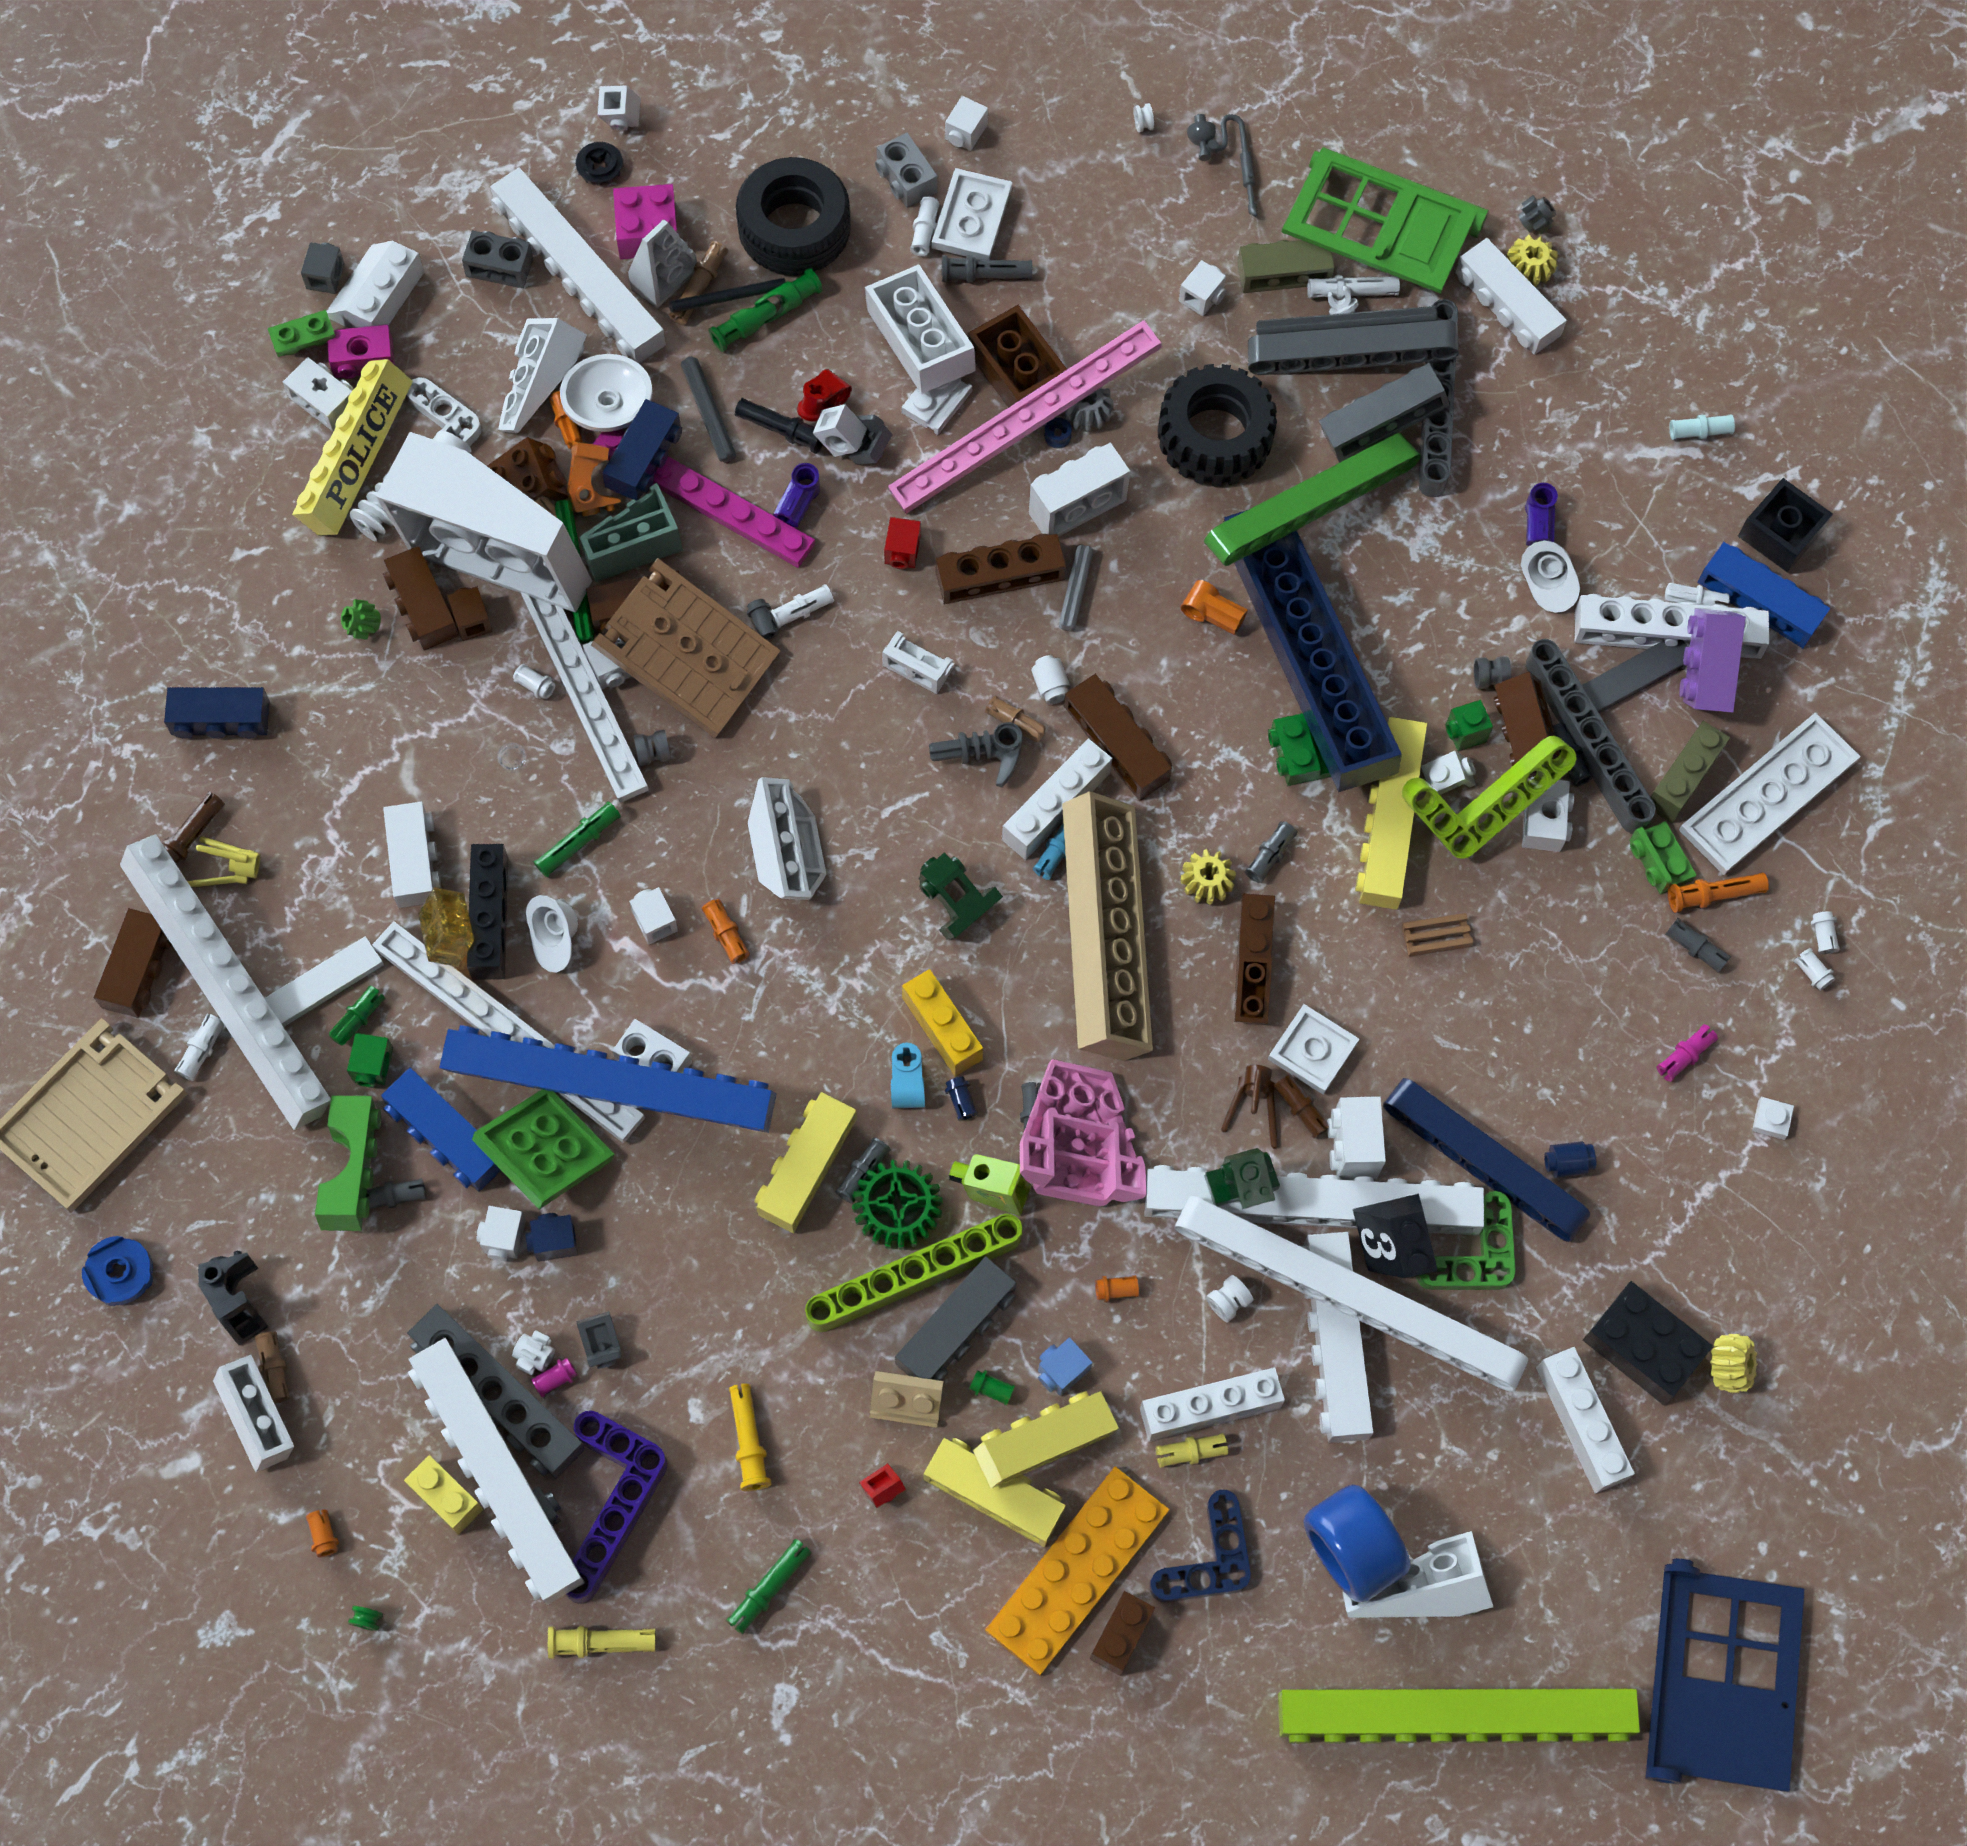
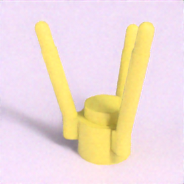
(242, 862)

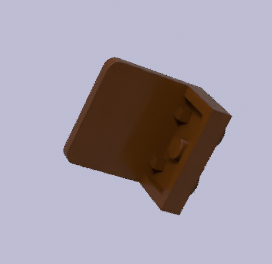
(532, 470)

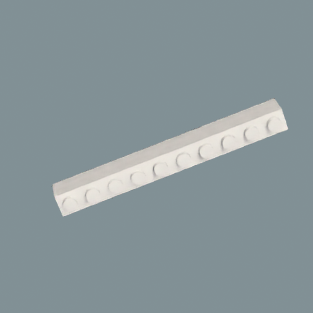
(225, 982)
(1323, 1200)

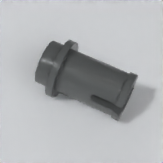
(762, 619)

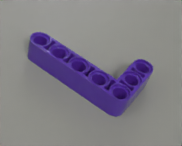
(616, 1503)

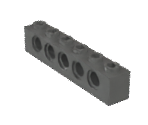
(563, 1446)

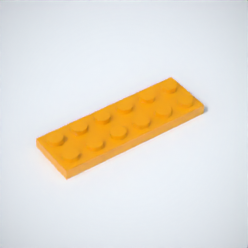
(1077, 1571)

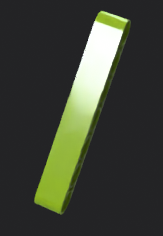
(903, 1285)

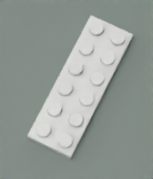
(1769, 793)

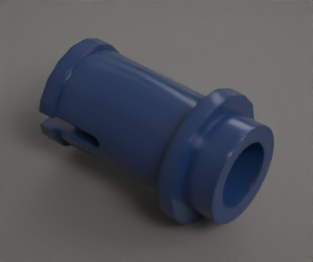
(961, 1098)

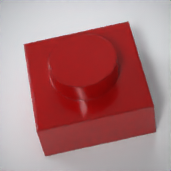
(882, 1486)

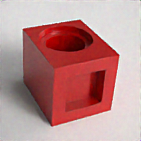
(902, 543)

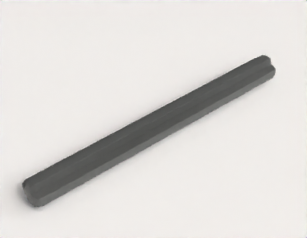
(1346, 320)

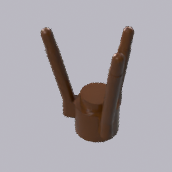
(1257, 1084)

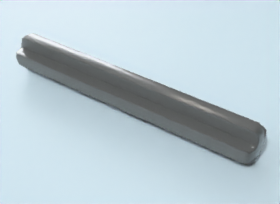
(708, 409)

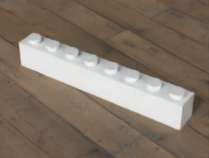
(578, 266)
(496, 1472)

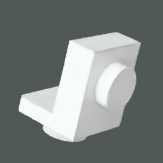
(1449, 772)

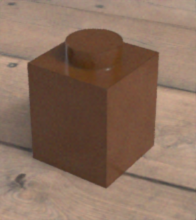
(469, 613)

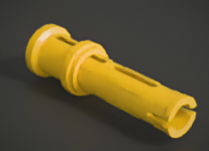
(751, 1454)

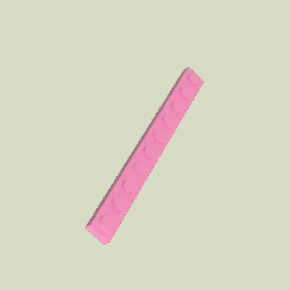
(1024, 416)

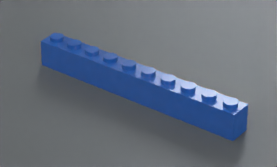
(608, 1080)

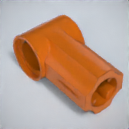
(1207, 604)

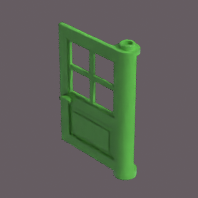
(1417, 236)

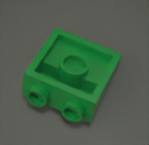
(1297, 750)

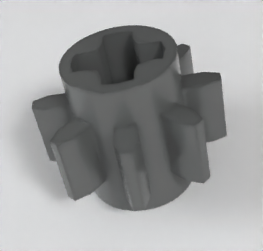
(1537, 214)

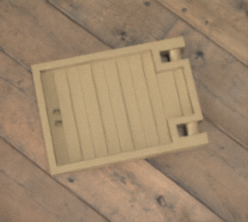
(86, 1115)

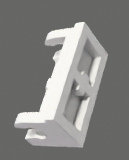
(916, 663)

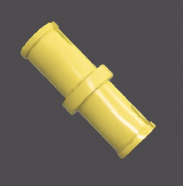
(1191, 1450)

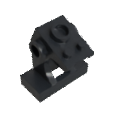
(231, 1309)

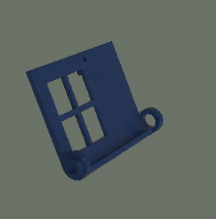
(1716, 1726)

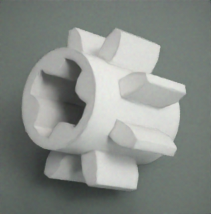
(533, 1352)

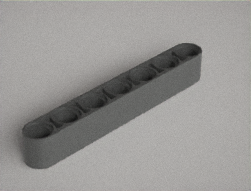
(1353, 347)
(1439, 436)
(1592, 749)

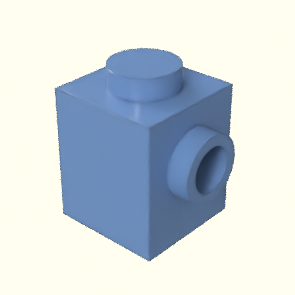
(1063, 1366)

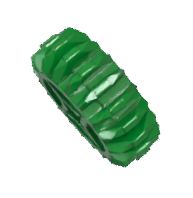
(909, 1202)

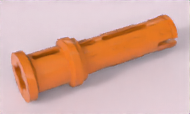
(1703, 893)

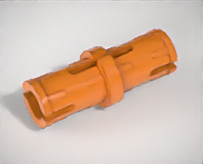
(725, 931)

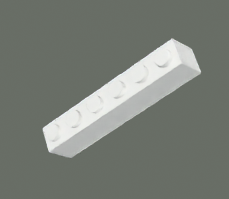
(1338, 1354)

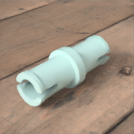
(1702, 427)

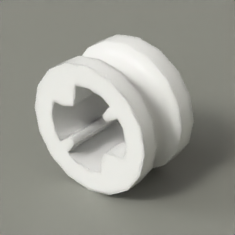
(1143, 117)

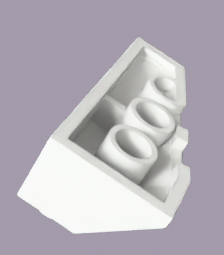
(661, 265)
(545, 356)
(1438, 1584)

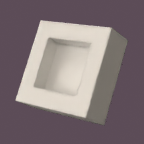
(1772, 1118)

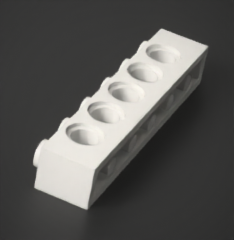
(1627, 632)

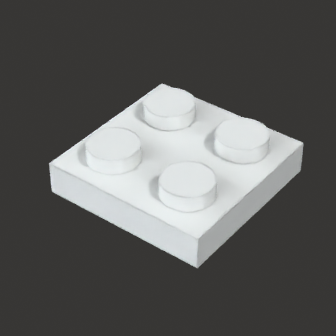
(1313, 1049)

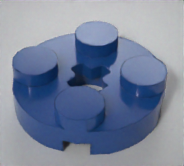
(100, 1264)

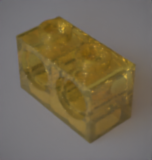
(446, 927)

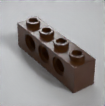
(988, 580)

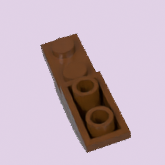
(1254, 958)

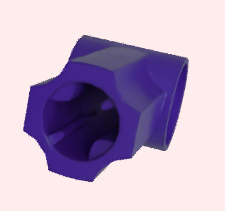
(798, 496)
(1541, 517)

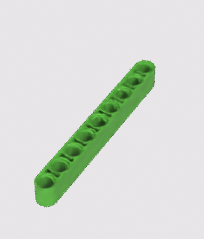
(1311, 499)

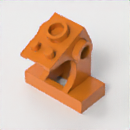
(584, 460)

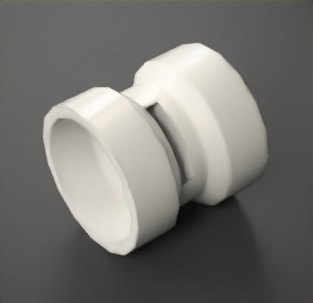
(1229, 1298)

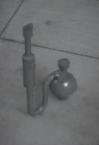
(1202, 134)

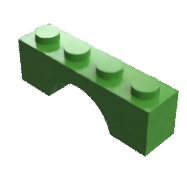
(343, 1199)

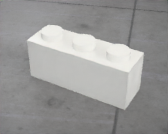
(411, 853)
(253, 1413)

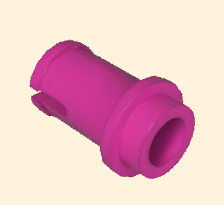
(554, 1377)

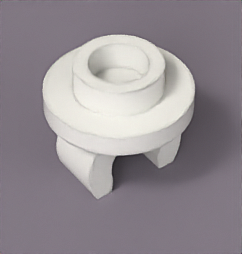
(1346, 305)

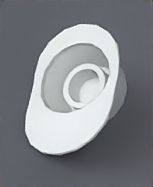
(1550, 576)
(551, 929)

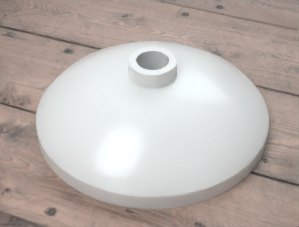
(603, 382)

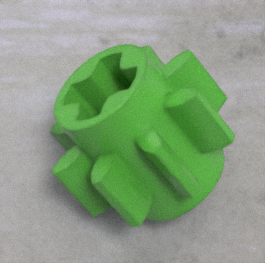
(360, 619)

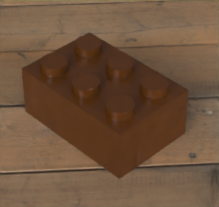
(1014, 355)

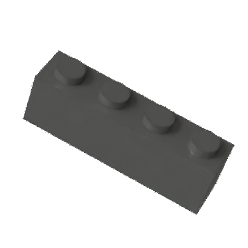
(1384, 412)
(956, 1322)

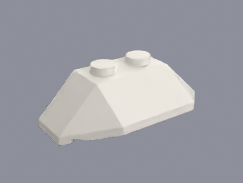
(785, 841)

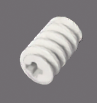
(370, 515)

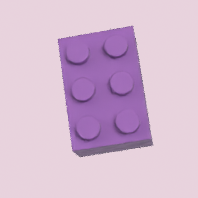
(1712, 659)

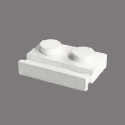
(937, 405)

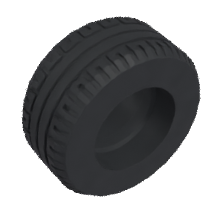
(793, 182)

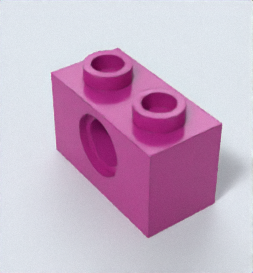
(348, 343)

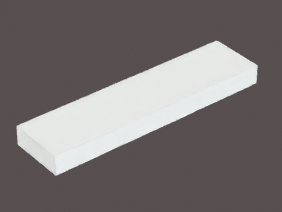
(324, 981)

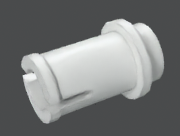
(540, 685)
(1825, 932)
(1815, 969)

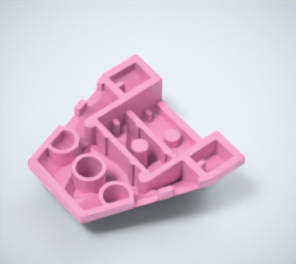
(1079, 1141)

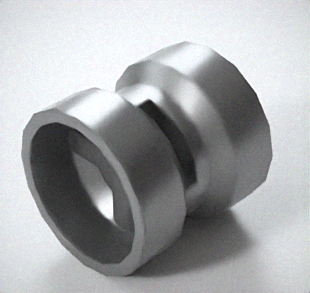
(1491, 671)
(645, 750)

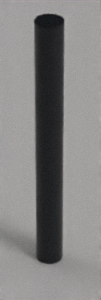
(724, 295)

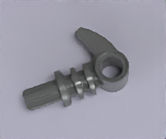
(983, 745)

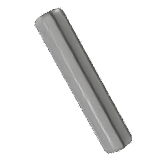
(1075, 588)

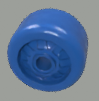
(1357, 1543)

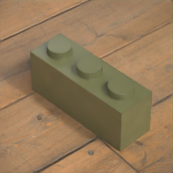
(1282, 265)
(1688, 771)

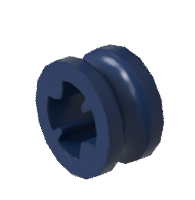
(1049, 435)

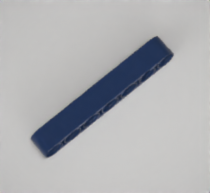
(1486, 1159)

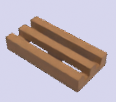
(1464, 929)

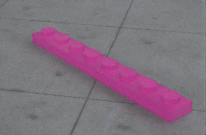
(724, 507)

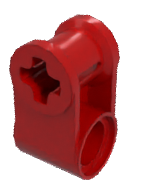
(821, 393)

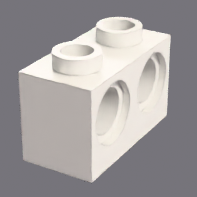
(656, 1047)

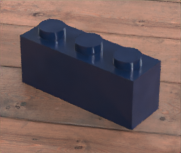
(642, 450)
(217, 711)

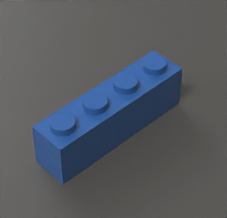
(1754, 585)
(441, 1127)

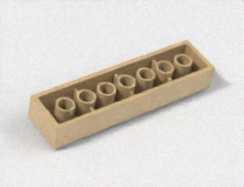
(1107, 927)

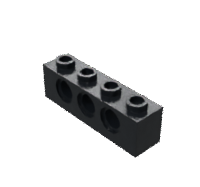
(488, 911)

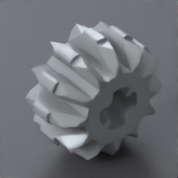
(1091, 410)

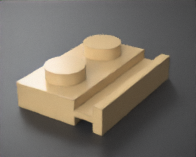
(906, 1399)

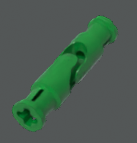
(749, 320)

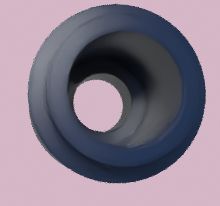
(1570, 1159)

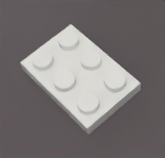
(972, 214)

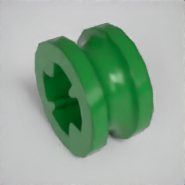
(365, 1618)

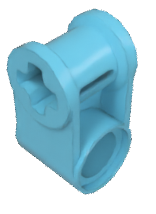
(907, 1082)

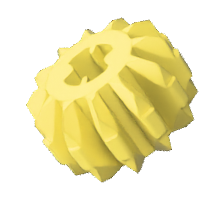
(1533, 259)
(1198, 884)
(1733, 1363)

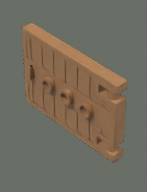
(686, 648)

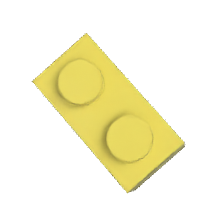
(443, 1494)

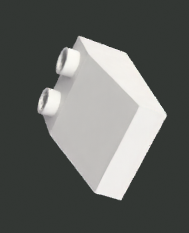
(479, 522)

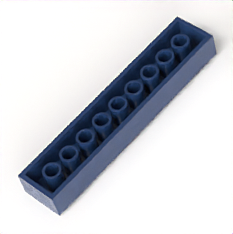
(1319, 663)

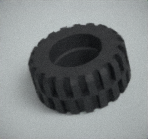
(1217, 390)

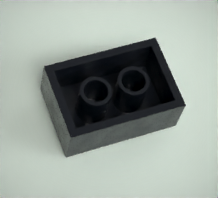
(1648, 1343)

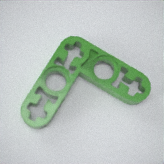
(1489, 1256)

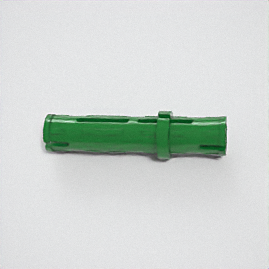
(577, 839)
(768, 1587)

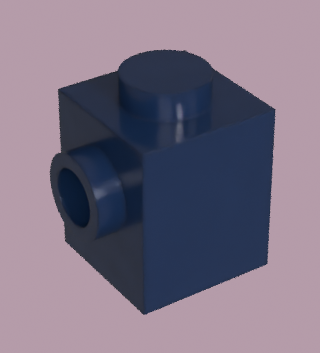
(552, 1237)

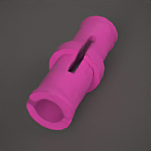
(1687, 1053)

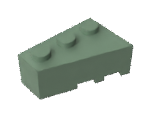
(632, 537)

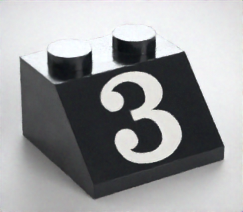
(1395, 1237)

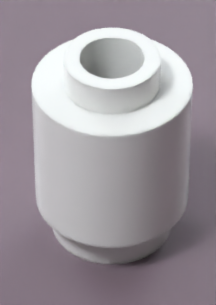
(1051, 679)

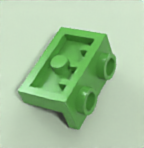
(301, 333)
(1661, 857)

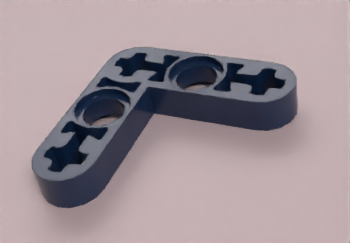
(1223, 1558)

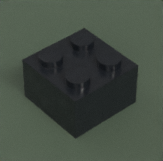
(1785, 525)

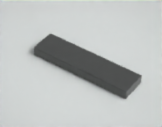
(1635, 674)

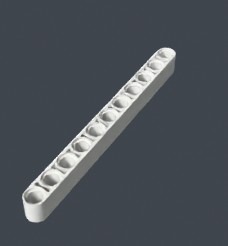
(1352, 1294)

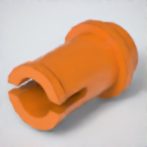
(1116, 1287)
(322, 1533)

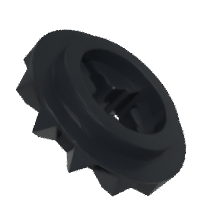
(597, 153)

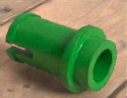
(991, 1387)

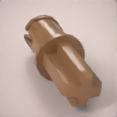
(1007, 713)

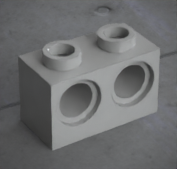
(911, 168)

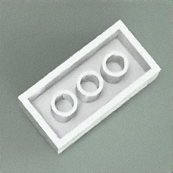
(920, 329)

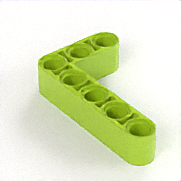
(1491, 800)

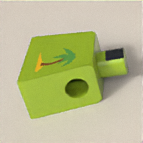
(993, 1183)

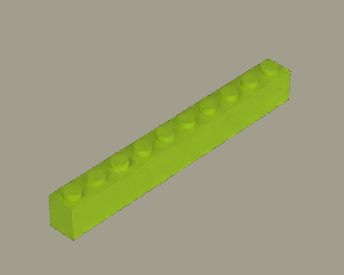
(1458, 1714)

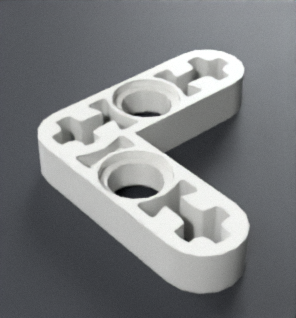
(451, 422)

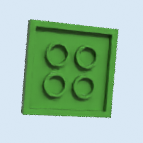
(543, 1147)

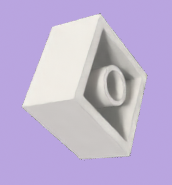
(1357, 1138)

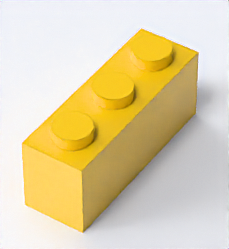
(942, 1022)

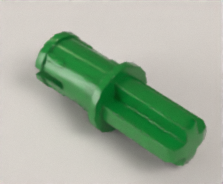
(356, 1016)

